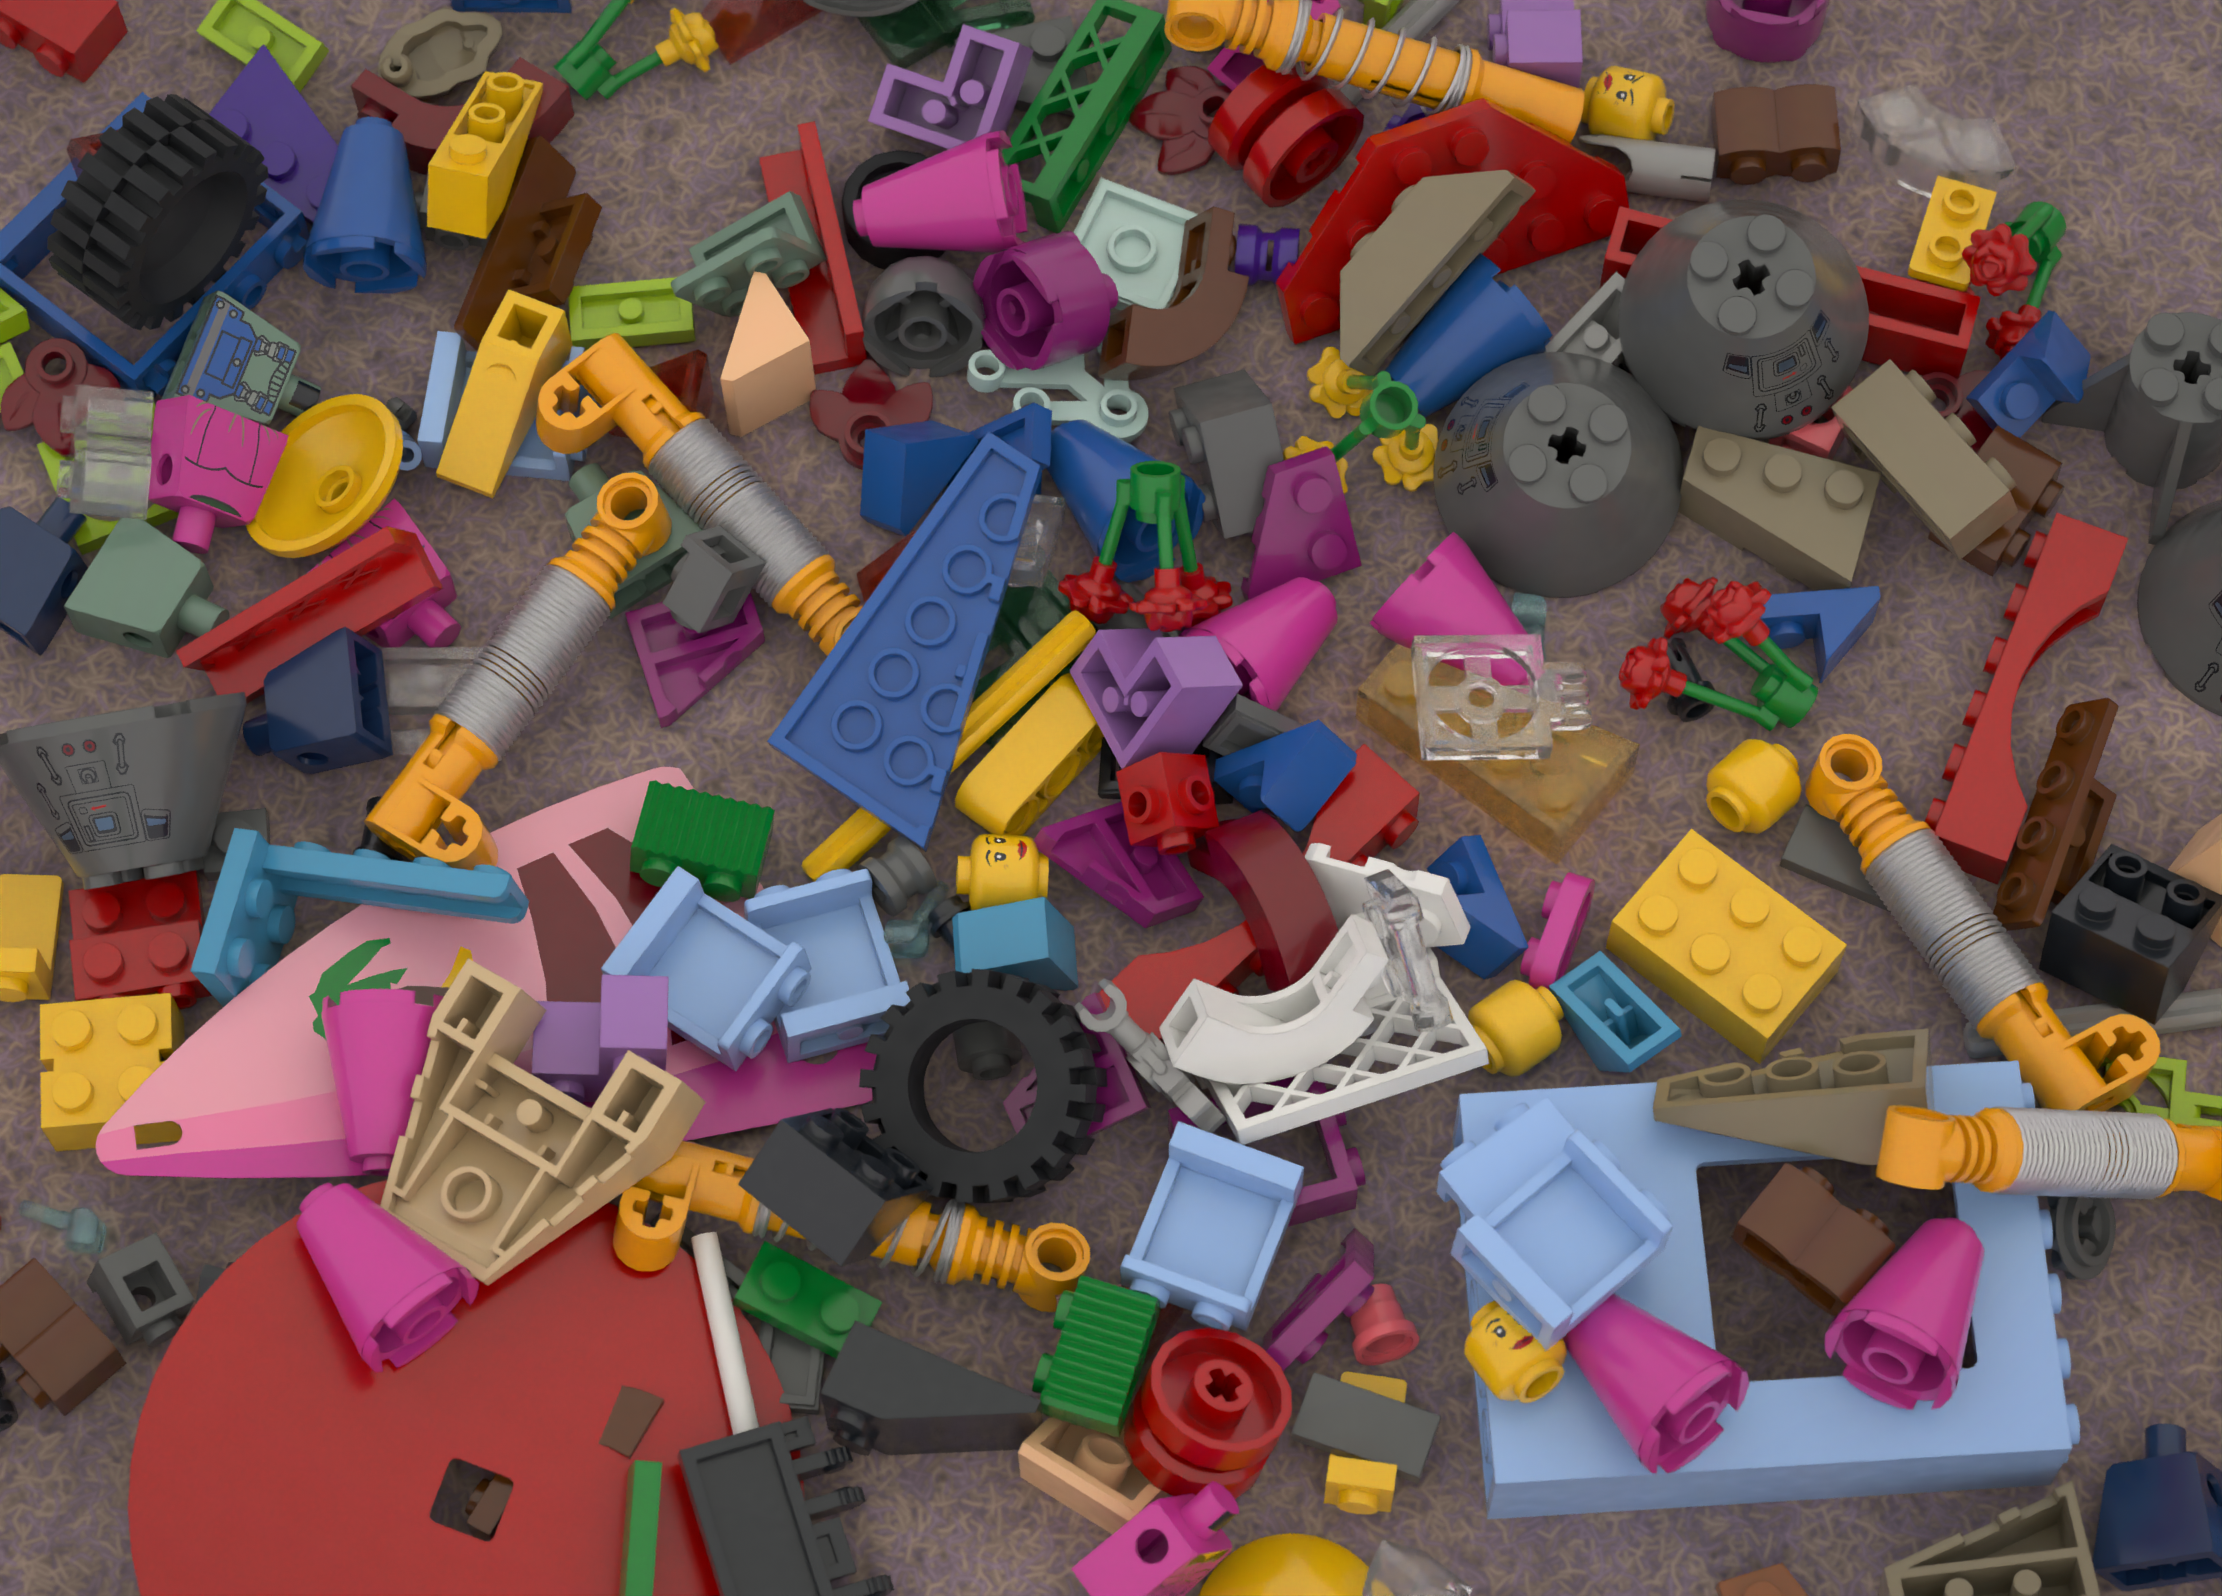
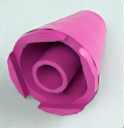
(948, 201)
(1451, 598)
(1273, 637)
(375, 1053)
(381, 1275)
(1913, 1318)
(1655, 1382)

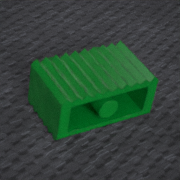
(706, 836)
(1097, 1355)

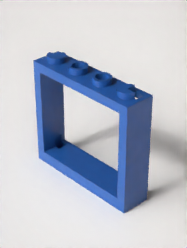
(25, 246)

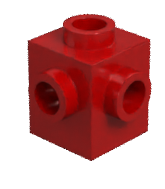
(1167, 801)

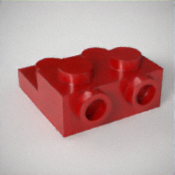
(138, 939)

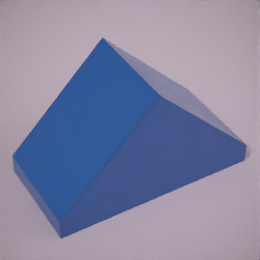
(907, 471)

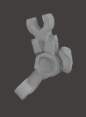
(1151, 1059)

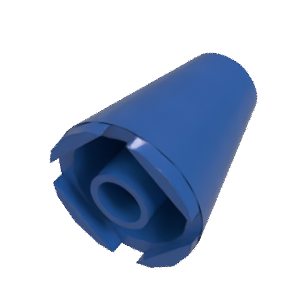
(368, 215)
(1467, 336)
(1085, 470)

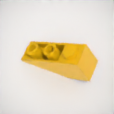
(481, 155)
(500, 401)

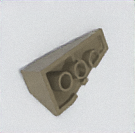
(1805, 1104)

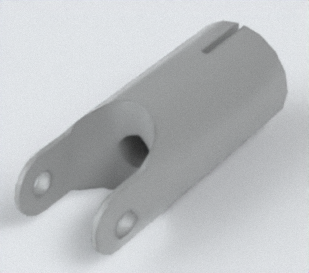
(1663, 167)

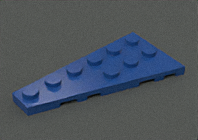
(903, 676)

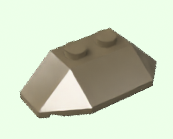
(1418, 256)

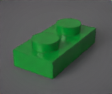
(803, 1300)

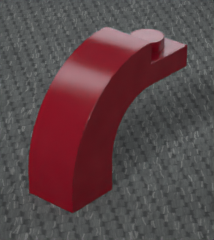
(428, 124)
(1274, 892)

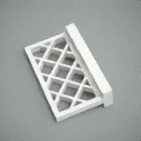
(1355, 1084)

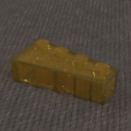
(1536, 799)

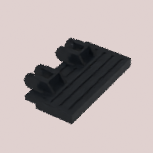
(760, 1523)

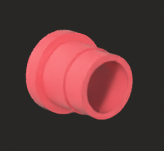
(1381, 1329)

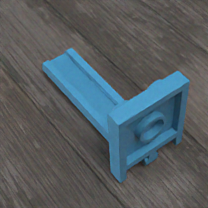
(261, 883)

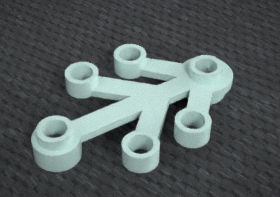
(1070, 375)

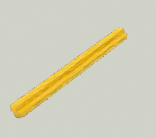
(985, 717)

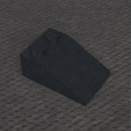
(917, 1403)

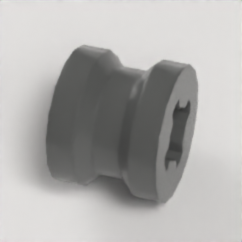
(898, 875)

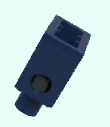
(37, 572)
(325, 707)
(2160, 1516)

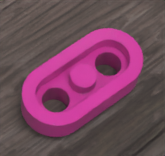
(1566, 910)

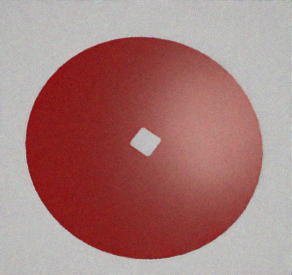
(306, 1473)

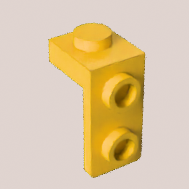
(1949, 221)
(28, 935)
(1363, 1484)

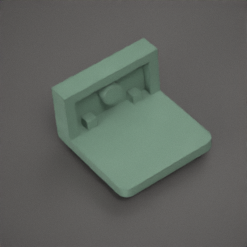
(769, 241)

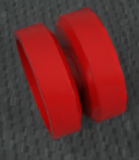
(1284, 132)
(1207, 1413)

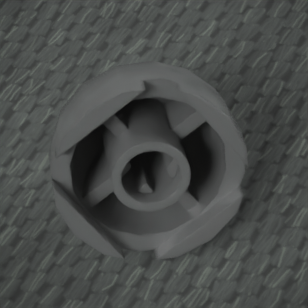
(923, 317)

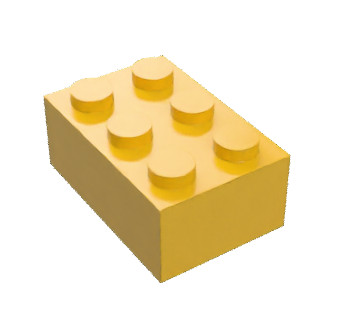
(1725, 946)

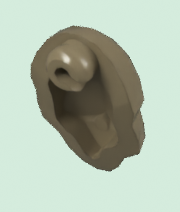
(439, 52)

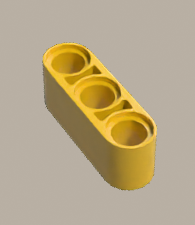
(1032, 762)

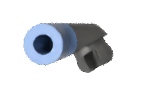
(406, 416)

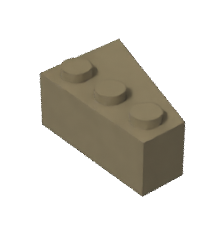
(1926, 458)
(1780, 505)
(2019, 1554)

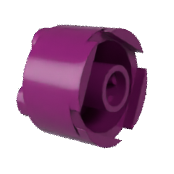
(1766, 27)
(1044, 301)

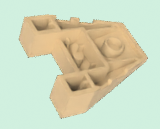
(502, 1157)

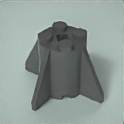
(2158, 407)

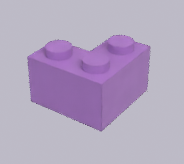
(1538, 38)
(971, 100)
(1154, 690)
(584, 1042)

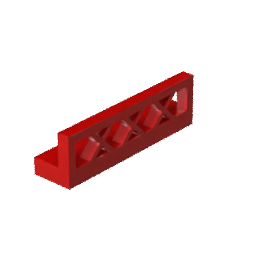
(826, 298)
(350, 590)

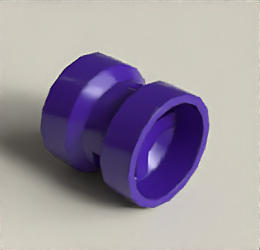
(1253, 252)

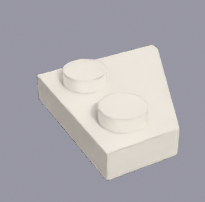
(1346, 891)

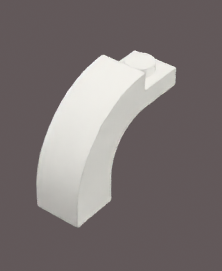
(1281, 1032)

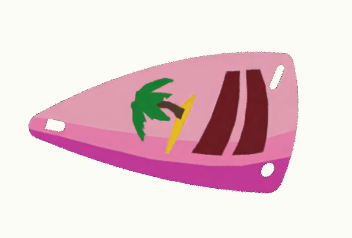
(259, 1074)

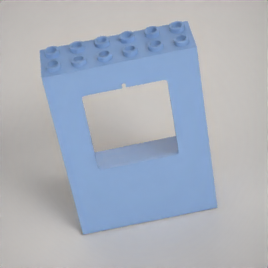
(1789, 1434)

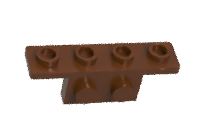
(533, 242)
(2063, 820)

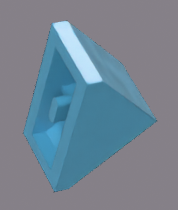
(1018, 940)
(1612, 1015)

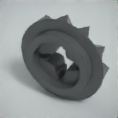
(2081, 1235)

